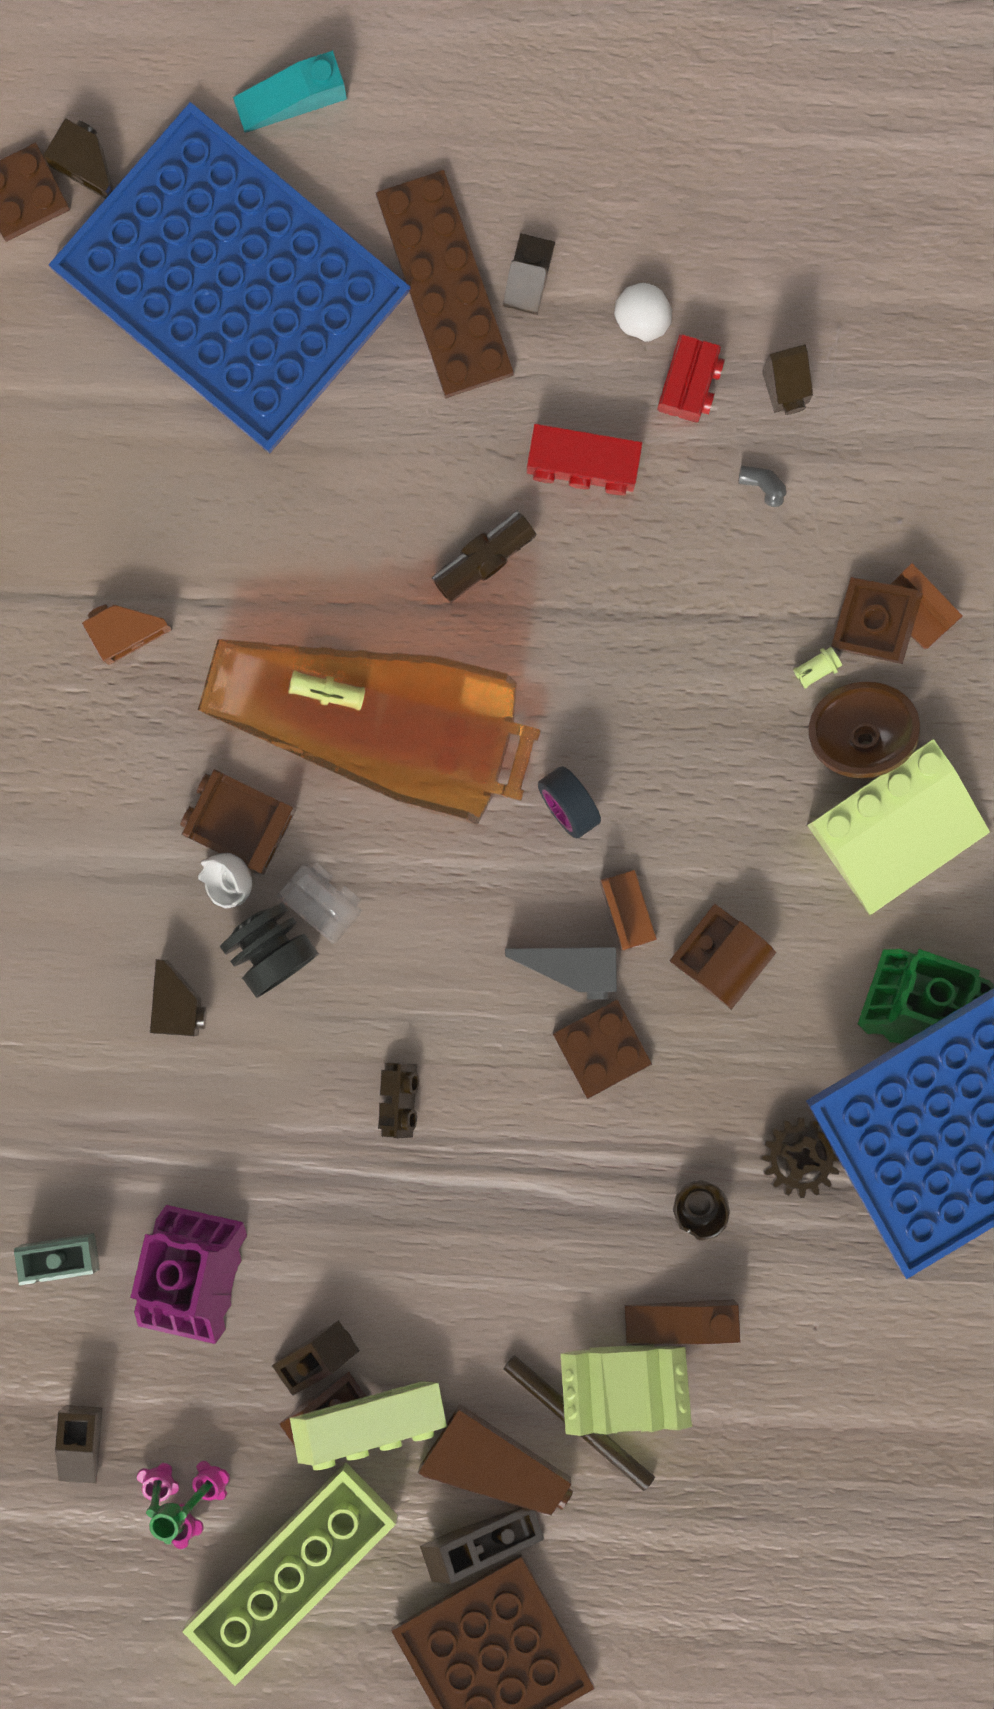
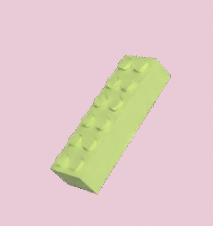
(290, 1574)

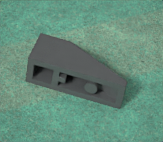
(577, 968)

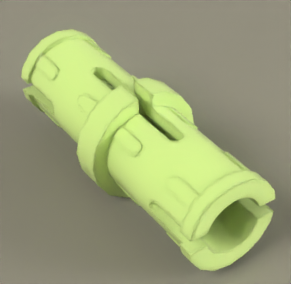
(326, 690)

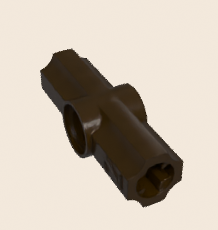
(484, 556)

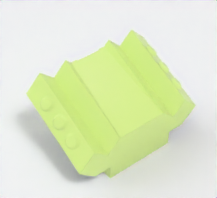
(625, 1389)

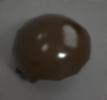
(701, 1209)

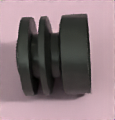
(268, 949)

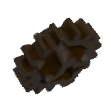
(793, 1173)

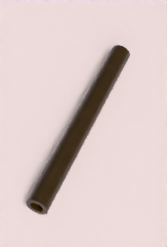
(600, 1442)

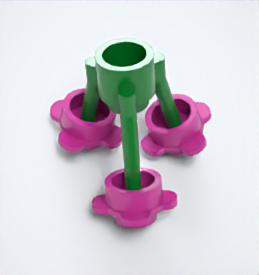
(172, 1521)

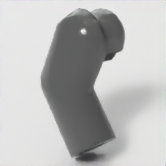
(767, 481)

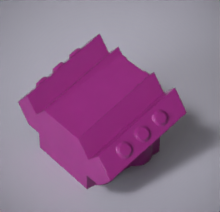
(187, 1273)

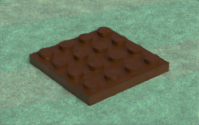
(494, 1646)

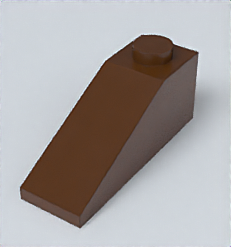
(683, 1322)

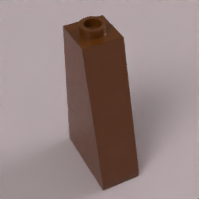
(490, 1463)

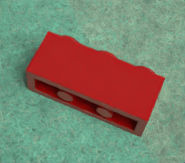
(583, 459)

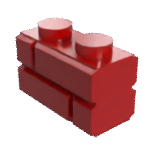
(689, 379)

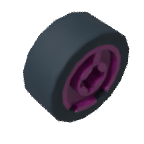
(569, 802)

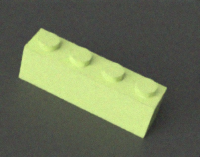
(367, 1424)

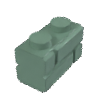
(56, 1259)

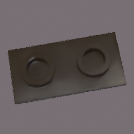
(399, 1117)

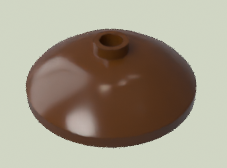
(862, 714)

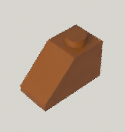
(121, 631)

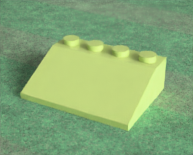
(900, 827)

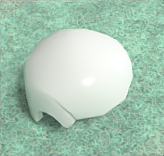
(643, 311)
(226, 879)

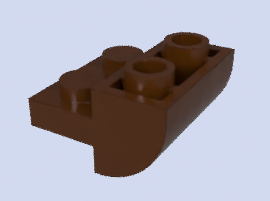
(723, 956)

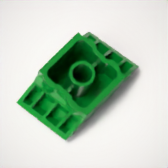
(916, 992)

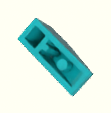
(292, 92)

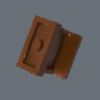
(237, 820)

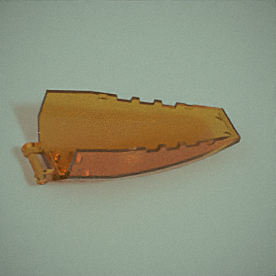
(425, 731)

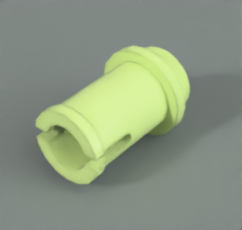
(818, 667)

